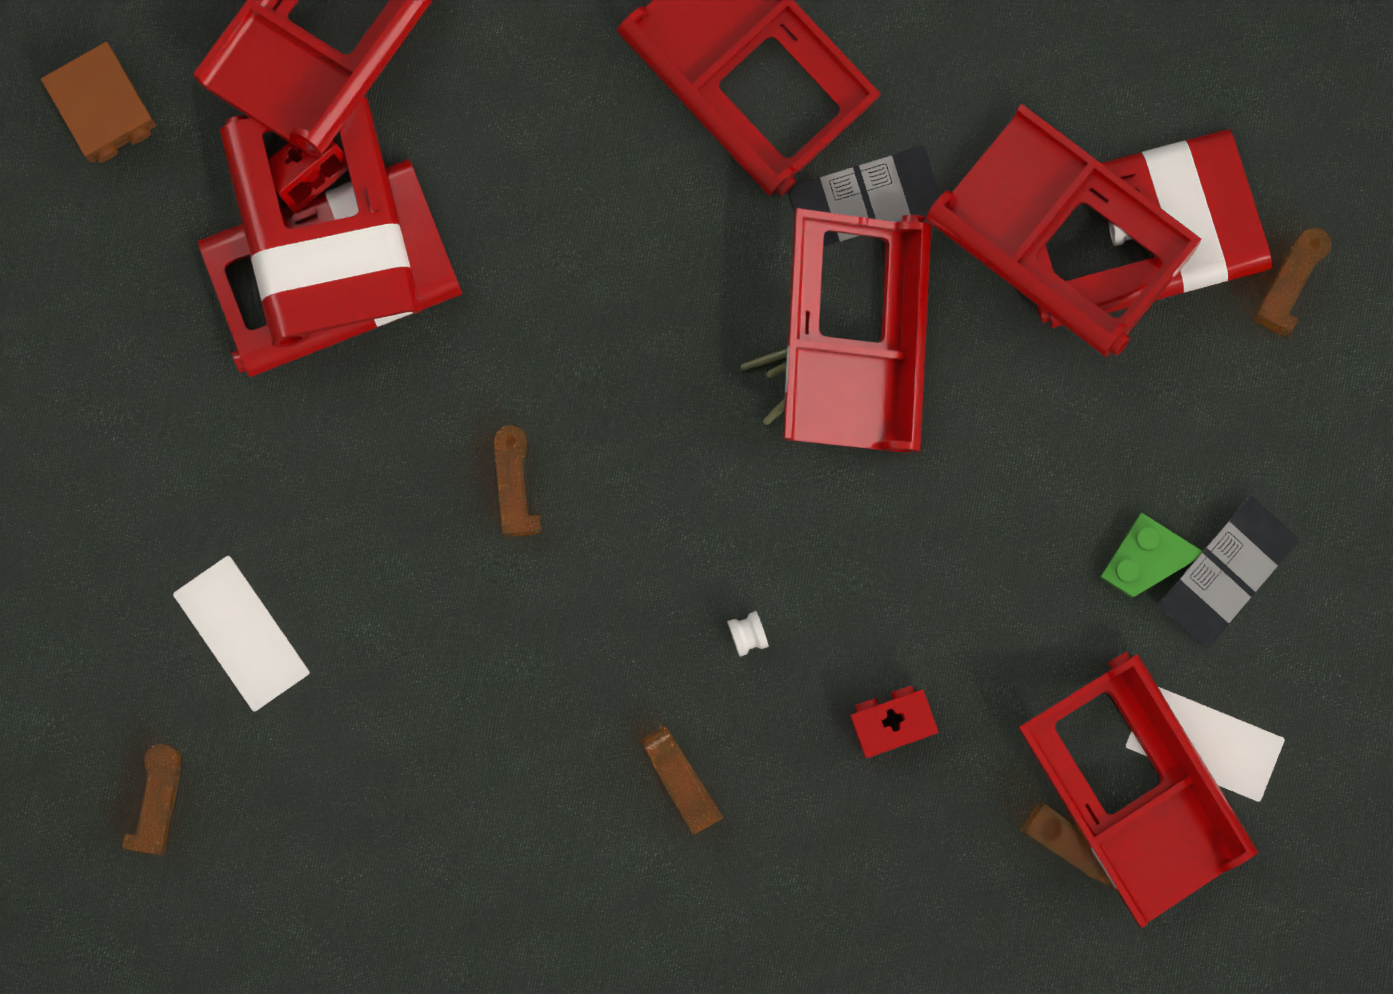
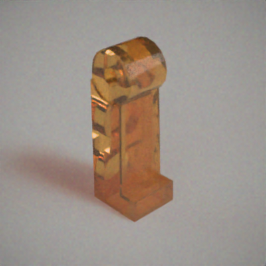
(1304, 255)
(510, 448)
(163, 769)
(681, 781)
(1065, 841)

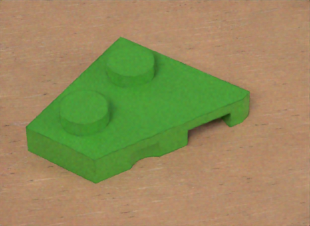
(1147, 557)

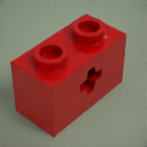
(303, 177)
(916, 722)

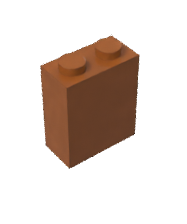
(99, 103)

